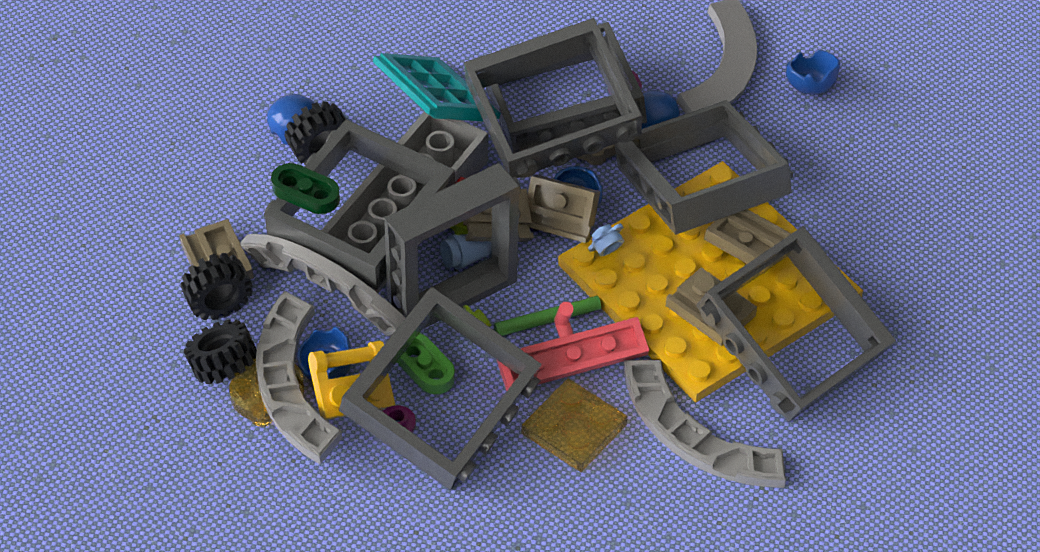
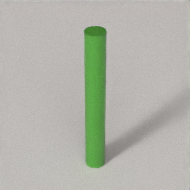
(545, 316)

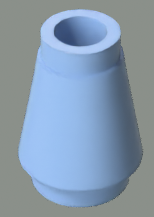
(460, 253)

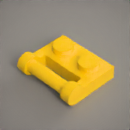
(330, 391)

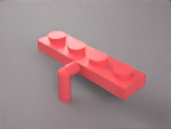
(583, 350)

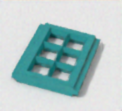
(428, 98)

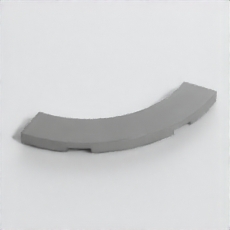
(736, 61)
(287, 255)
(279, 383)
(693, 440)

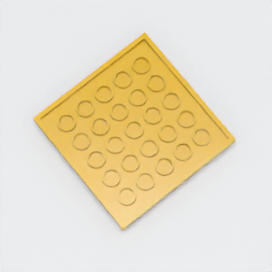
(657, 261)

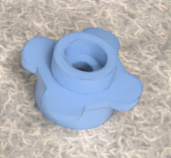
(606, 239)

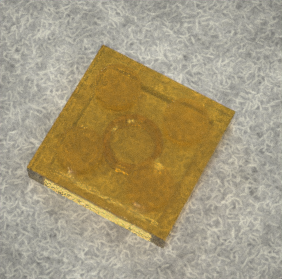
(574, 425)

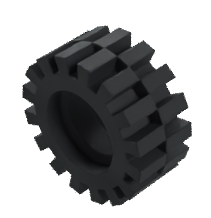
(303, 133)
(216, 286)
(220, 351)

